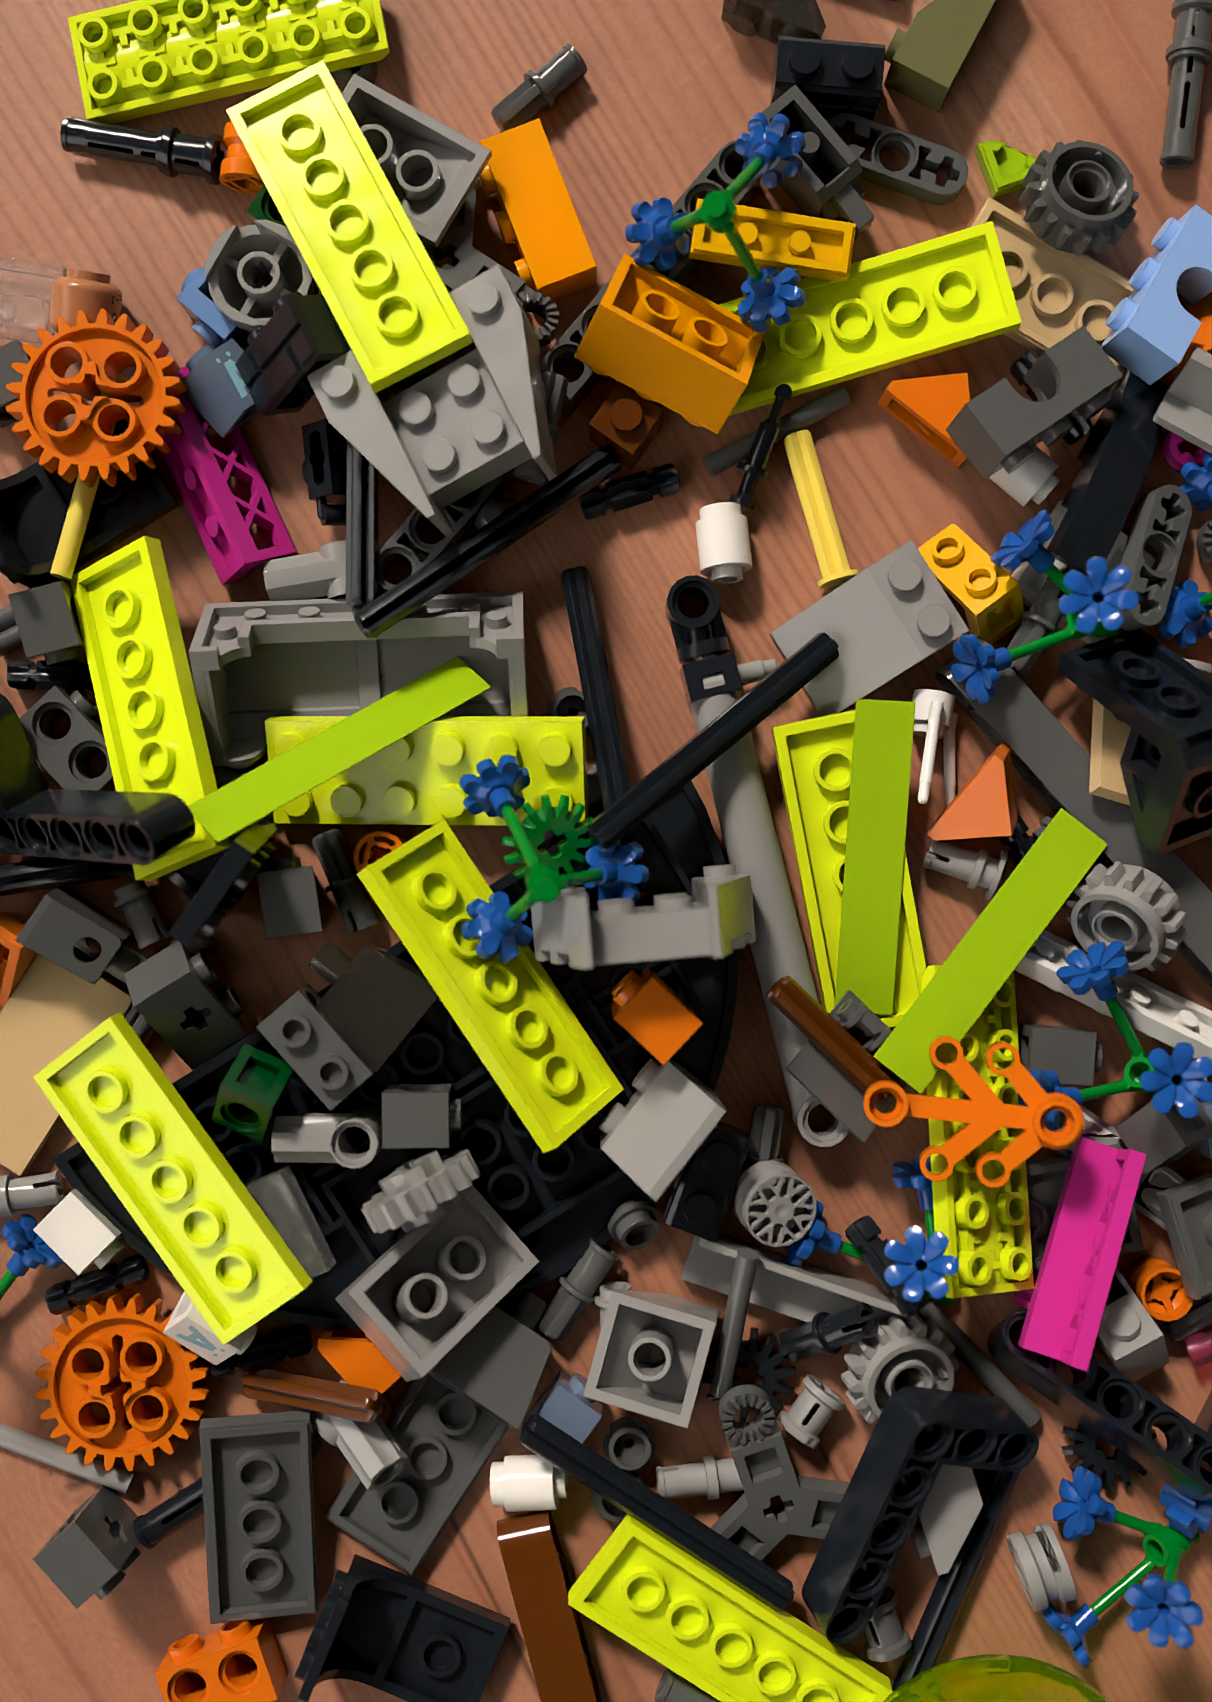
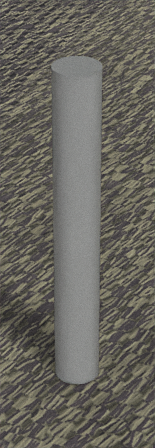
(54, 1455)

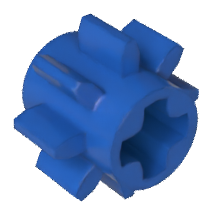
(1186, 1514)

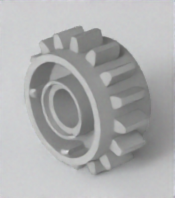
(1128, 907)
(899, 1356)

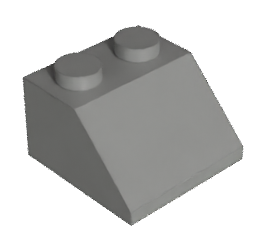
(660, 1125)
(651, 1354)

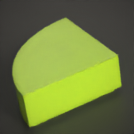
(1002, 167)

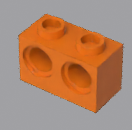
(653, 1013)
(223, 1674)

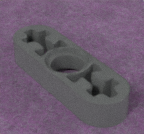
(914, 148)
(1168, 544)

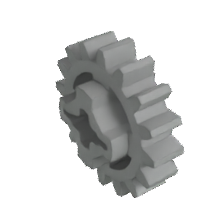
(420, 1191)

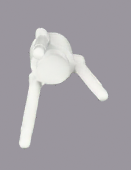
(935, 721)

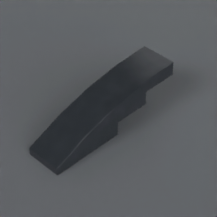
(1111, 474)

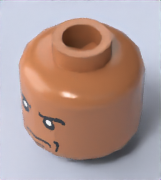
(83, 292)

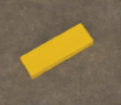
(782, 240)

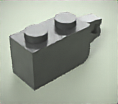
(830, 171)

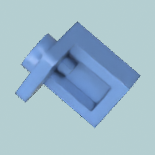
(199, 305)

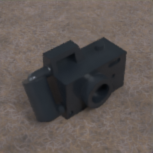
(326, 470)

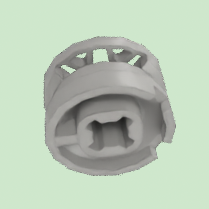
(772, 1201)
(1035, 1560)

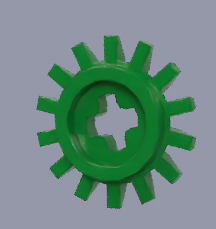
(560, 822)

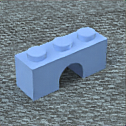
(1151, 326)

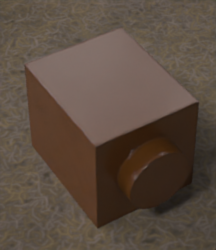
(626, 424)

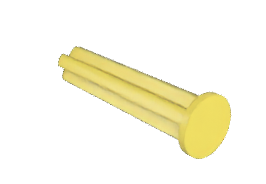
(817, 510)

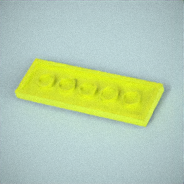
(349, 227)
(886, 315)
(145, 688)
(421, 773)
(815, 782)
(503, 1009)
(172, 1178)
(714, 1628)

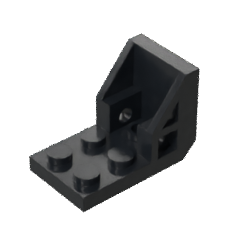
(1167, 710)

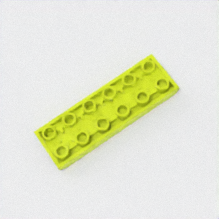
(191, 52)
(983, 1224)

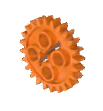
(88, 443)
(76, 1383)

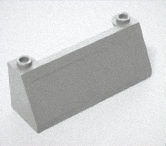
(317, 662)

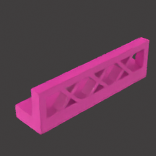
(217, 513)
(1082, 1252)

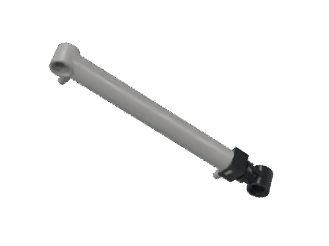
(747, 826)

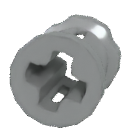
(808, 1429)

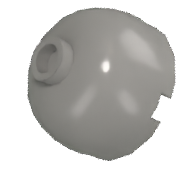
(253, 270)

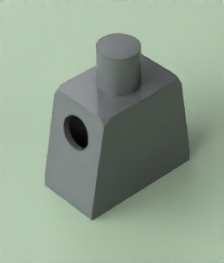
(61, 934)
(499, 1361)

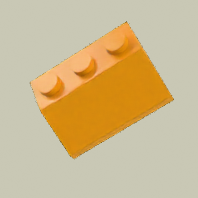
(670, 345)

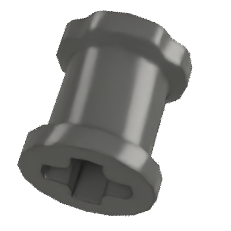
(884, 1632)

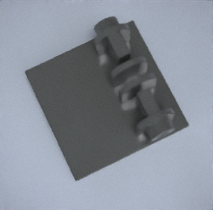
(829, 1082)

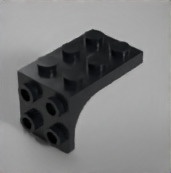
(37, 504)
(220, 880)
(401, 1637)

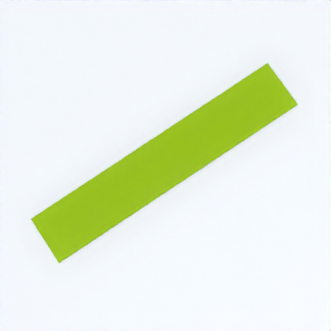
(336, 749)
(875, 852)
(991, 949)

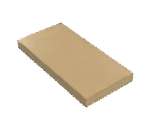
(1053, 287)
(37, 1025)

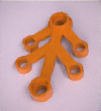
(983, 1113)

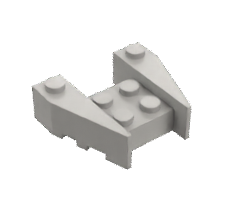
(462, 420)
(672, 928)

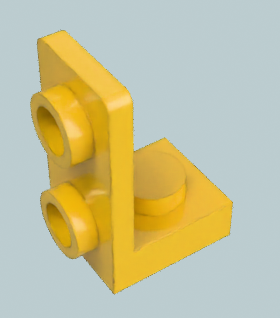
(981, 587)

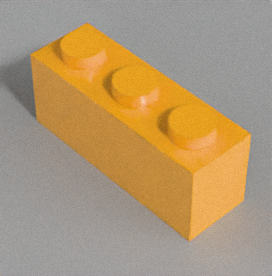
(537, 213)

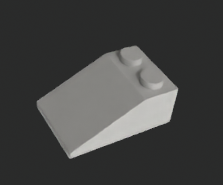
(420, 156)
(883, 626)
(437, 1284)

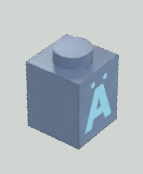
(217, 387)
(567, 1407)

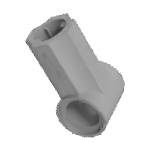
(308, 575)
(324, 1138)
(366, 1446)

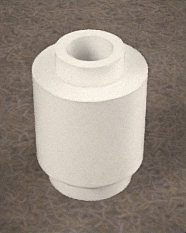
(1031, 480)
(723, 542)
(527, 1484)

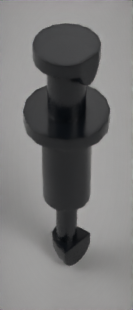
(761, 450)

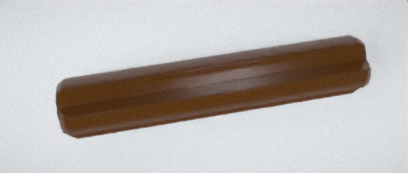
(828, 1035)
(313, 1394)

